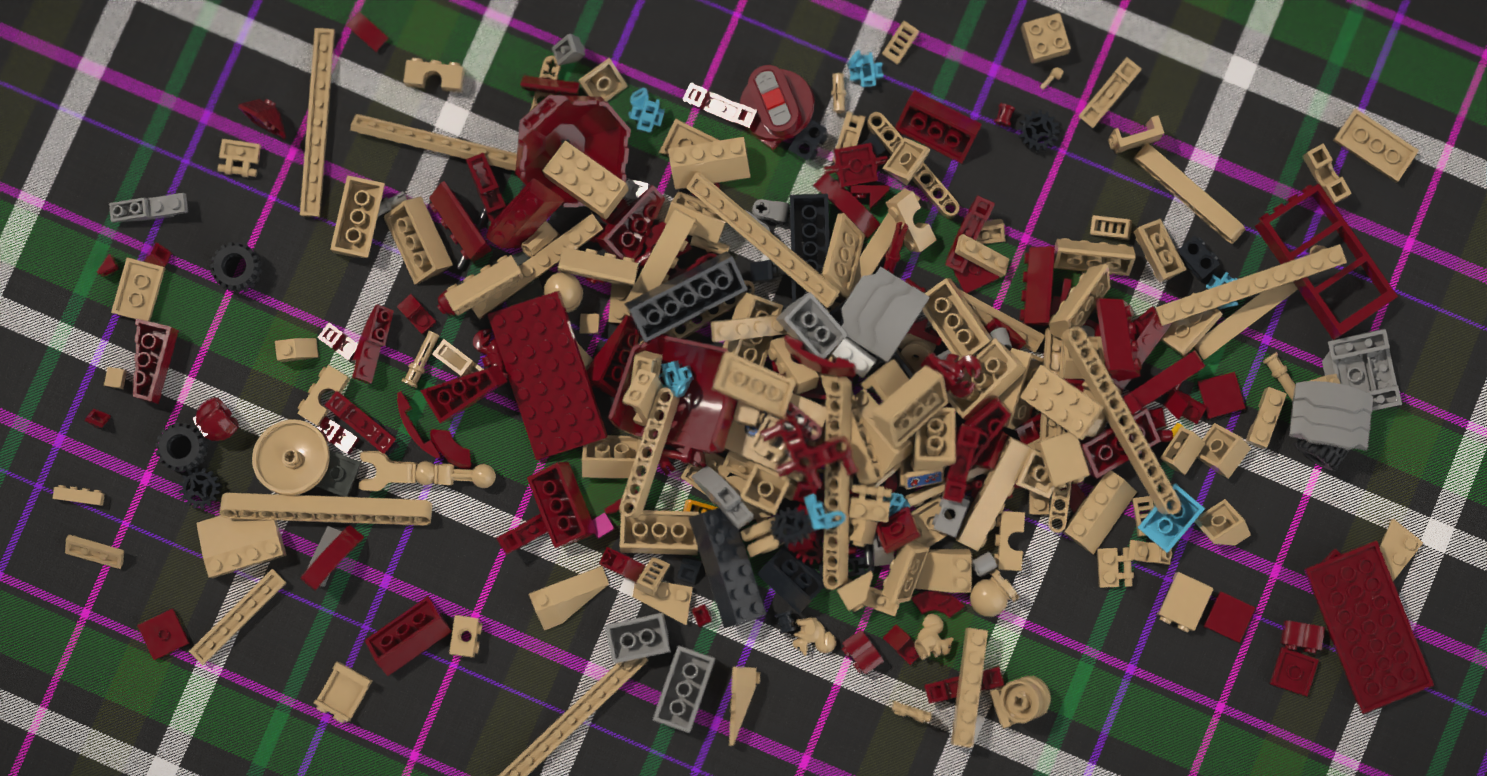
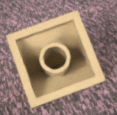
(603, 81)
(906, 160)
(1034, 475)

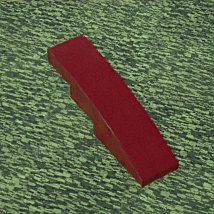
(486, 185)

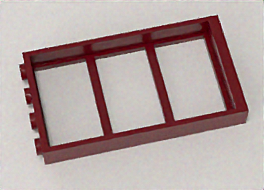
(1305, 287)

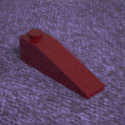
(264, 115)
(631, 227)
(609, 364)

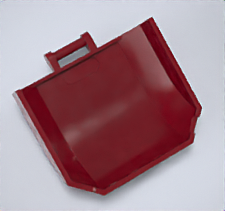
(702, 413)

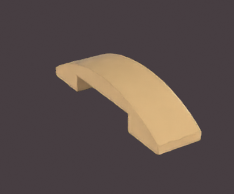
(1109, 92)

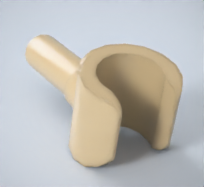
(1056, 73)

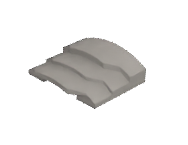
(881, 312)
(1365, 364)
(1331, 414)

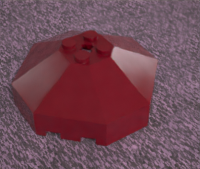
(587, 124)

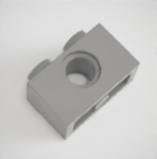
(946, 526)

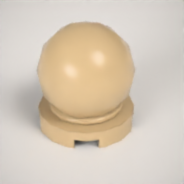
(569, 288)
(991, 595)

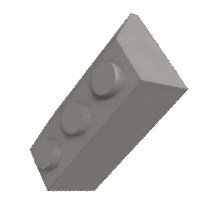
(812, 325)
(637, 637)

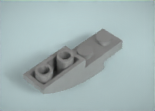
(148, 208)
(723, 495)

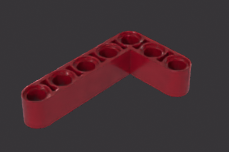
(1163, 382)

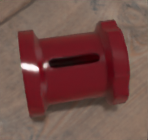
(1004, 115)

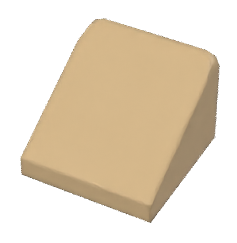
(589, 323)
(115, 377)

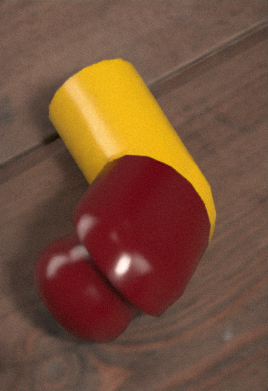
(1168, 435)

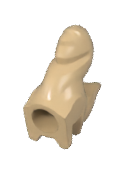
(813, 632)
(929, 640)

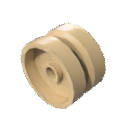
(763, 536)
(1025, 699)

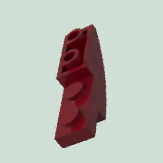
(370, 342)

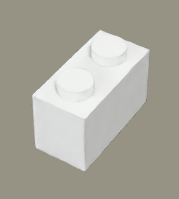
(852, 352)

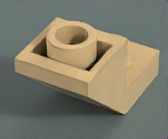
(1148, 552)

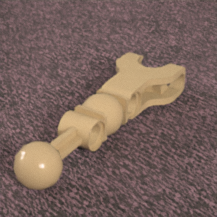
(423, 473)

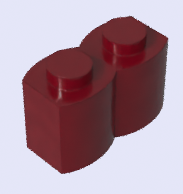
(1302, 635)
(862, 652)

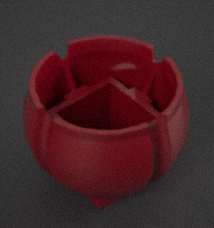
(215, 420)

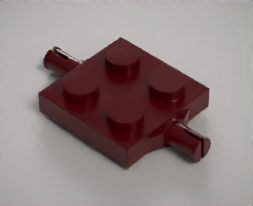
(855, 165)

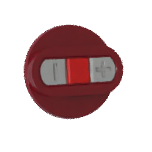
(781, 100)

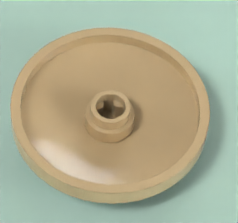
(290, 457)

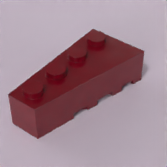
(152, 359)
(990, 421)

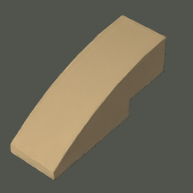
(455, 359)

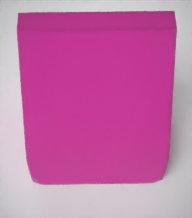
(602, 525)

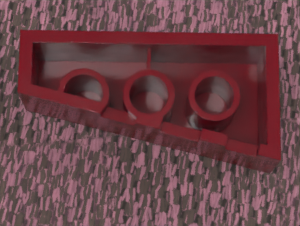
(460, 393)

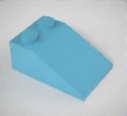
(1168, 529)

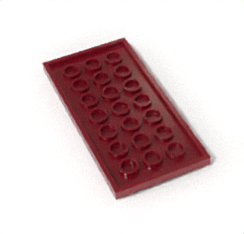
(547, 375)
(1368, 627)

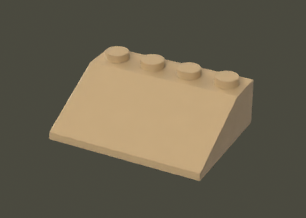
(238, 543)

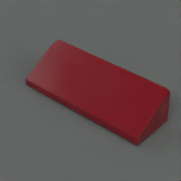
(549, 86)

